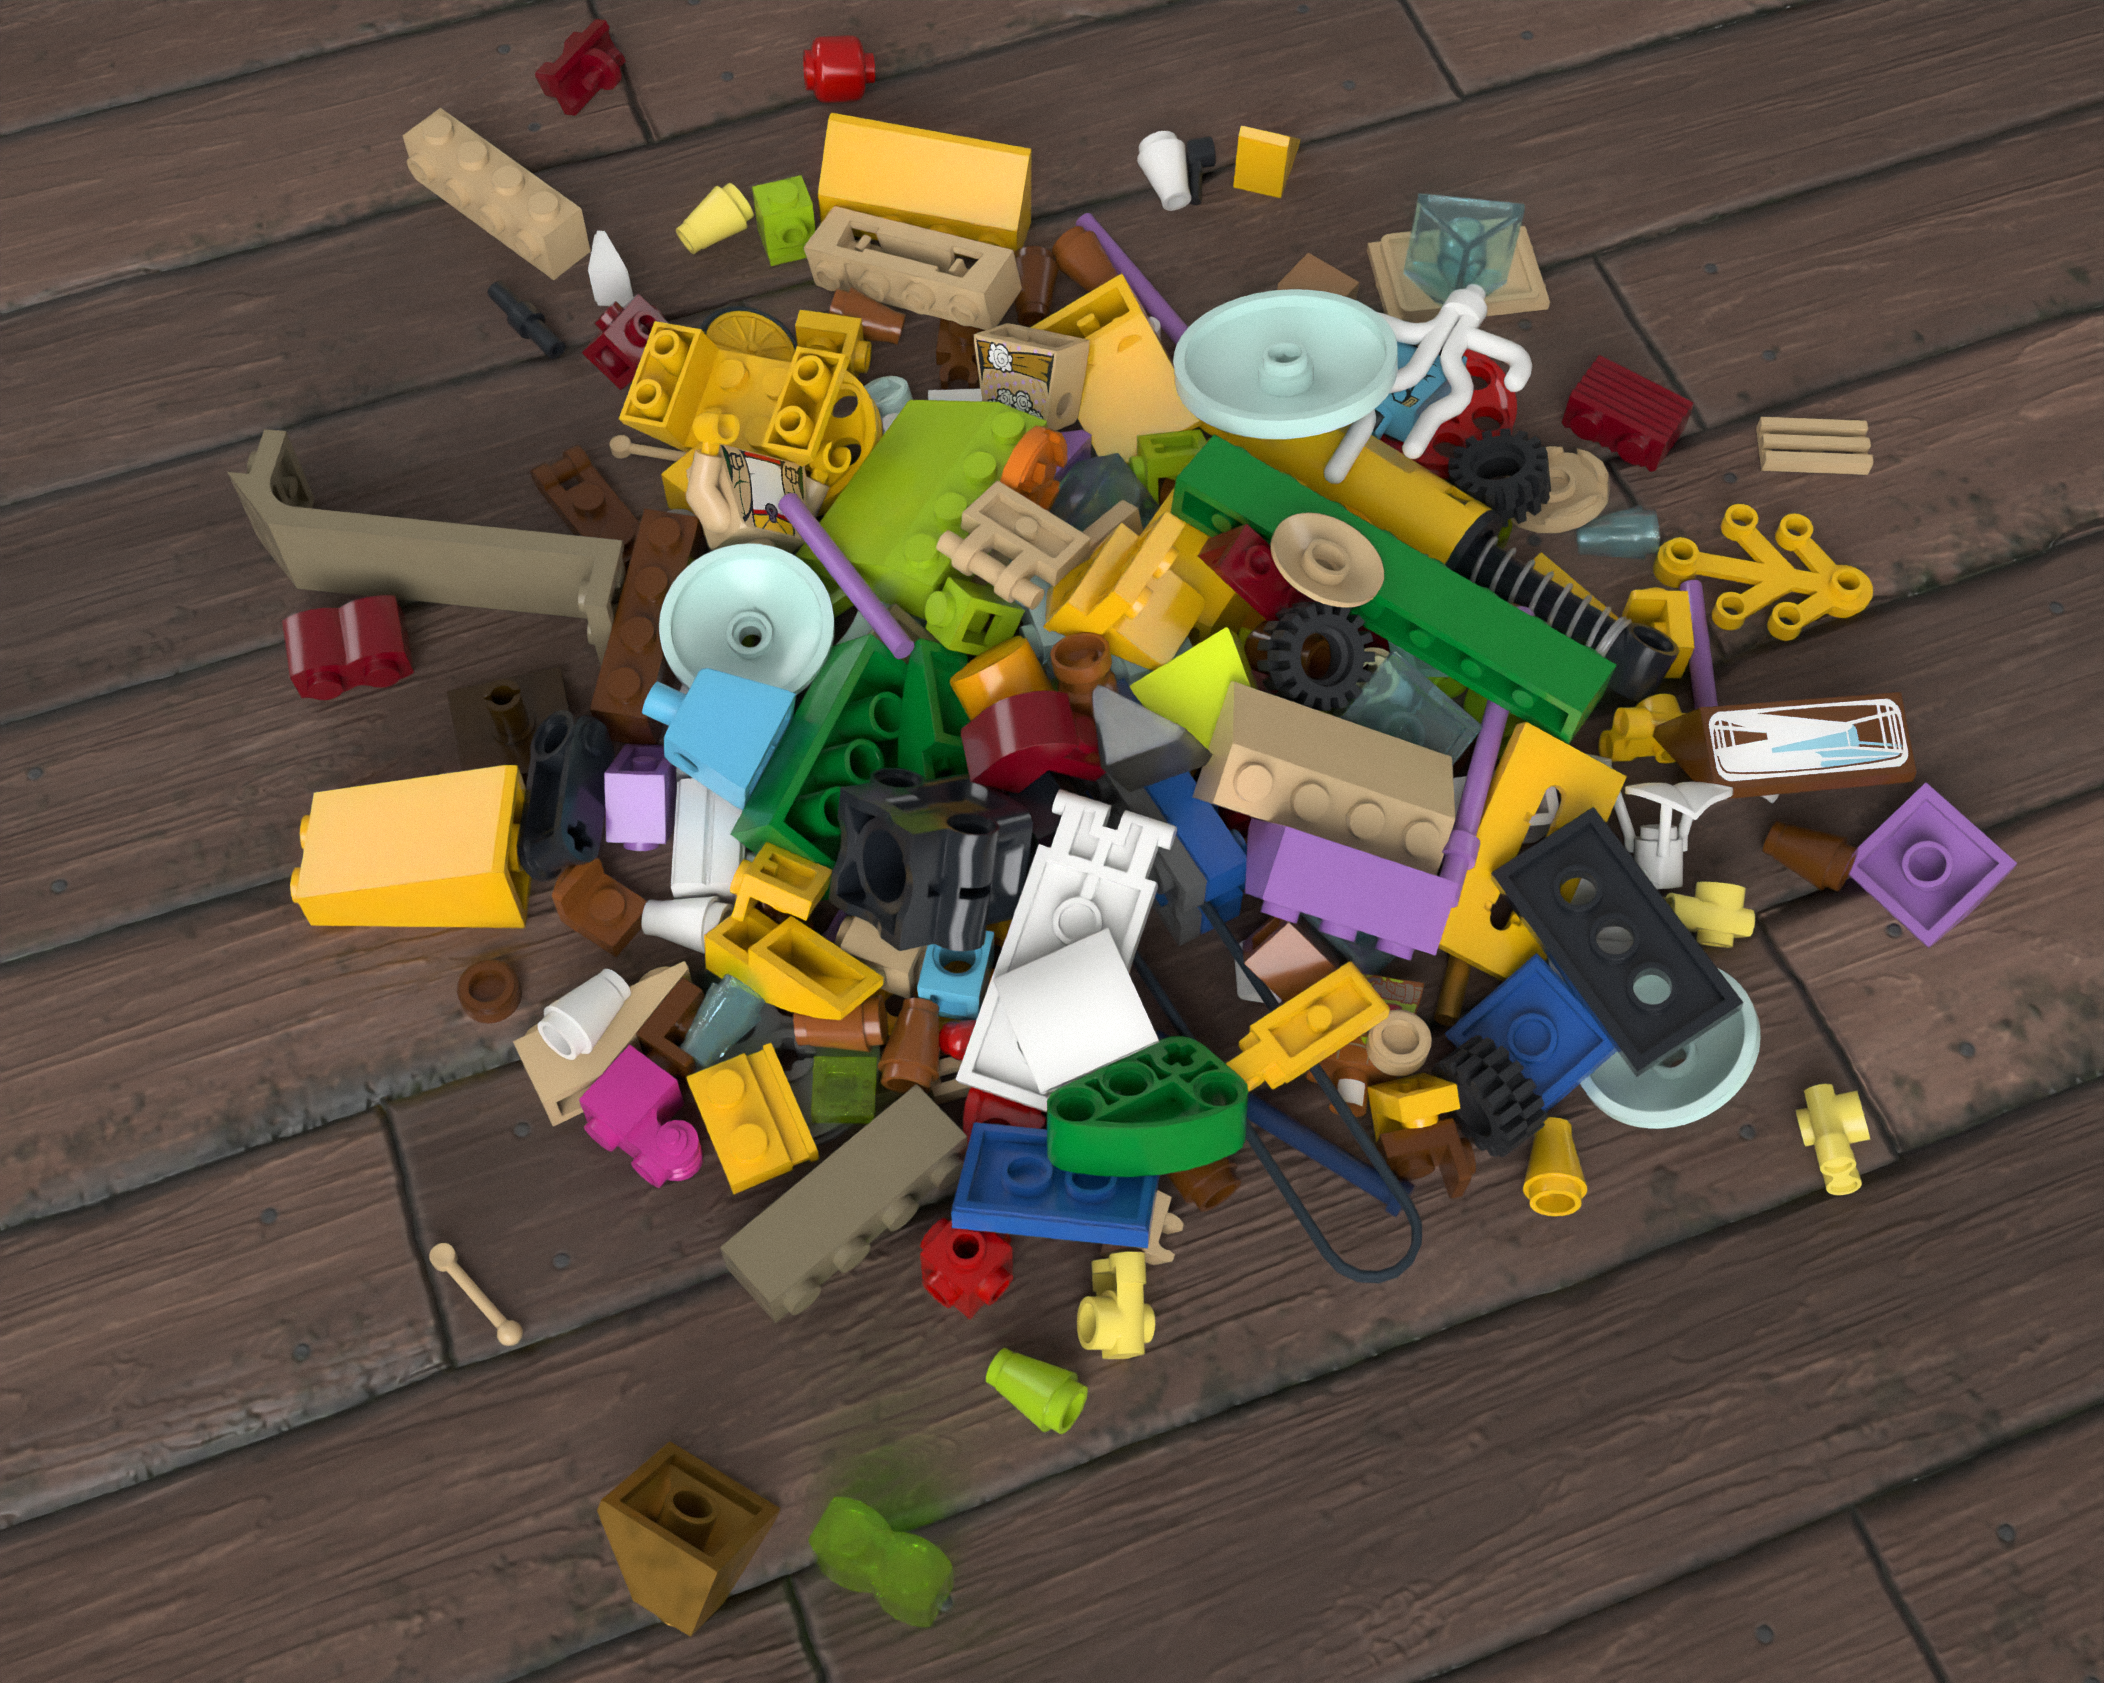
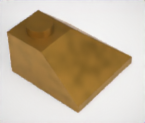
(683, 1535)

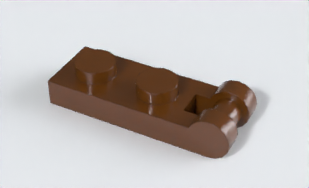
(590, 506)

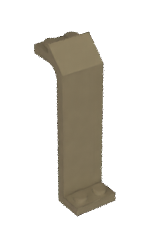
(425, 557)

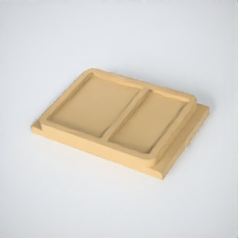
(1407, 302)

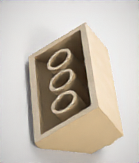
(1329, 778)

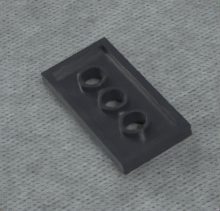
(1605, 981)

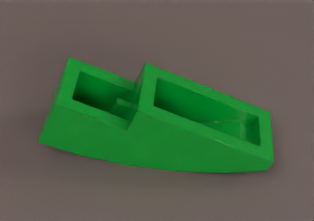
(932, 713)

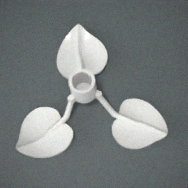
(1660, 845)

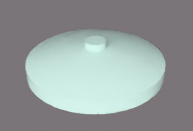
(1285, 364)

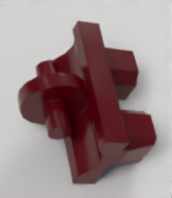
(583, 68)

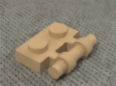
(1022, 532)

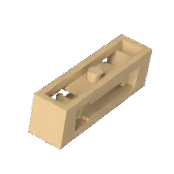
(914, 268)

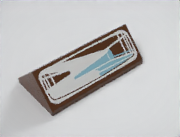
(1794, 744)

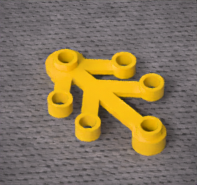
(1770, 574)

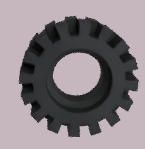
(1503, 456)
(1345, 661)
(1492, 1095)

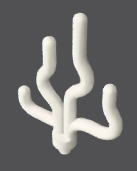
(1452, 332)

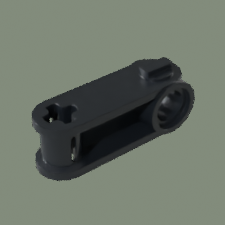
(564, 794)

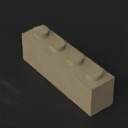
(846, 1204)

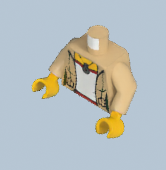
(740, 490)

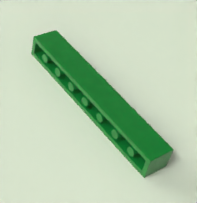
(1421, 603)

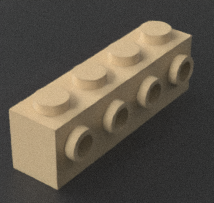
(497, 193)

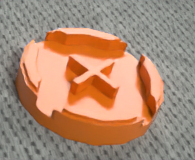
(1034, 465)

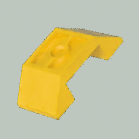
(777, 402)

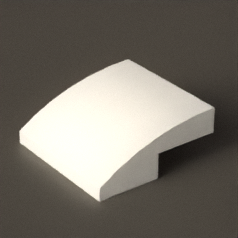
(1075, 1011)

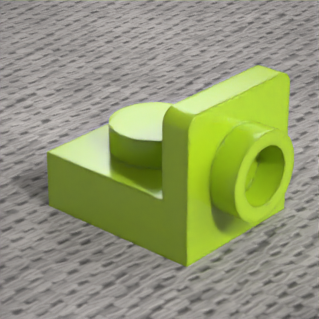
(1164, 456)

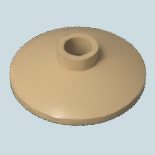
(1327, 560)

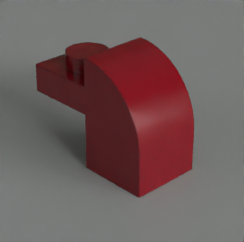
(1026, 737)

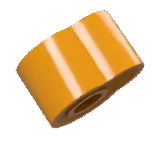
(999, 674)

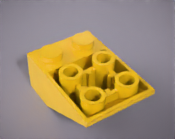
(1127, 373)

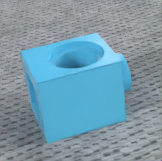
(957, 994)

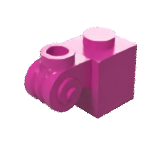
(632, 1111)

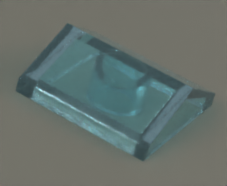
(1412, 709)

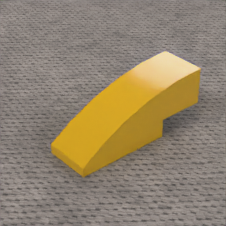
(790, 965)

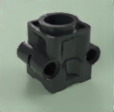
(930, 858)

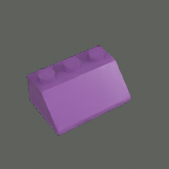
(1346, 889)

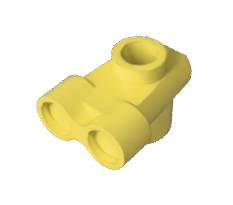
(1714, 913)
(1831, 1126)
(1117, 1317)

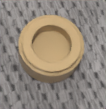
(1399, 1043)

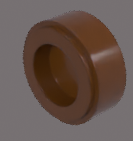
(489, 991)

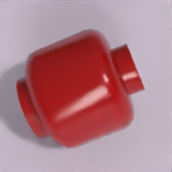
(837, 68)

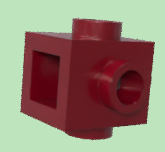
(622, 339)

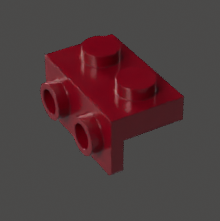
(1249, 569)

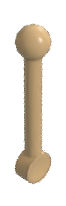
(622, 447)
(445, 1259)

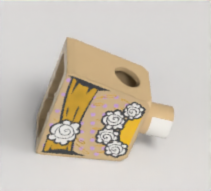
(1033, 371)

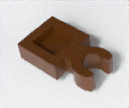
(956, 354)

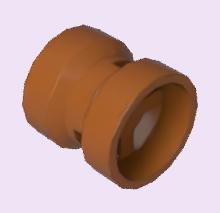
(1080, 665)

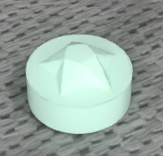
(889, 394)

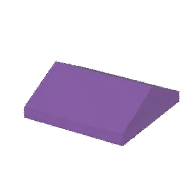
(1929, 865)

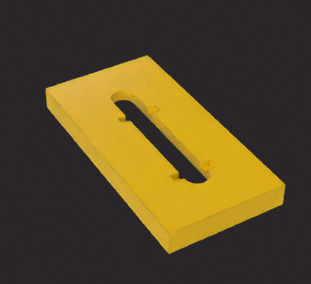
(1523, 775)

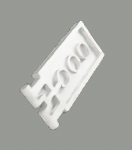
(1073, 890)

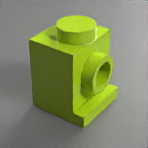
(784, 218)
(961, 612)

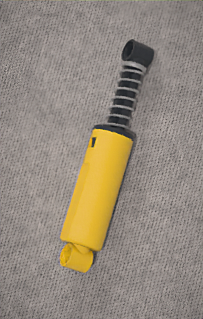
(1464, 536)

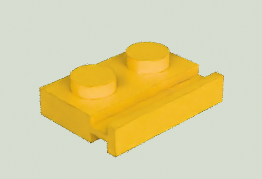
(752, 1118)

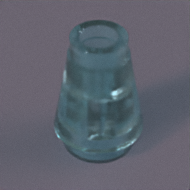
(1621, 534)
(722, 1020)

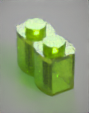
(865, 1555)

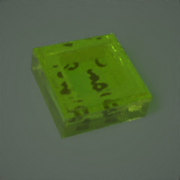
(844, 1089)

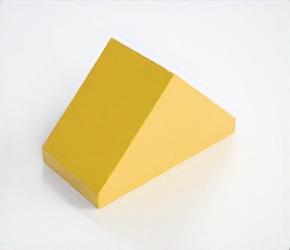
(1264, 161)

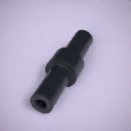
(526, 320)

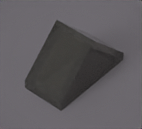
(1141, 745)

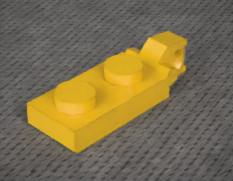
(1309, 1028)

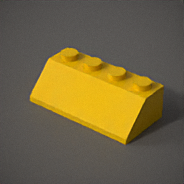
(927, 180)

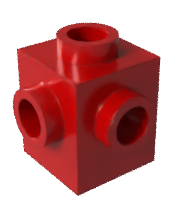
(969, 1281)

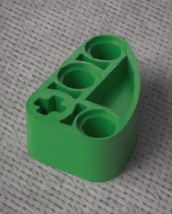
(1149, 1113)

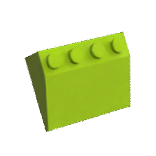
(914, 490)

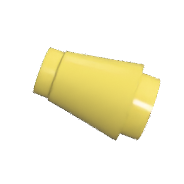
(715, 218)

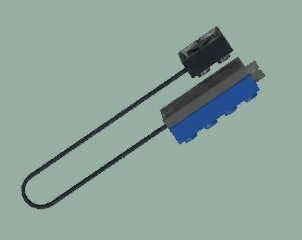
(1199, 892)

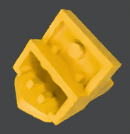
(1129, 595)

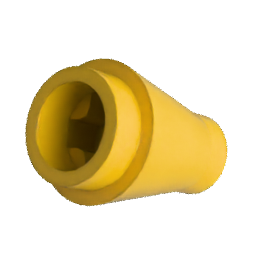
(1554, 1171)

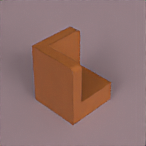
(1289, 956)

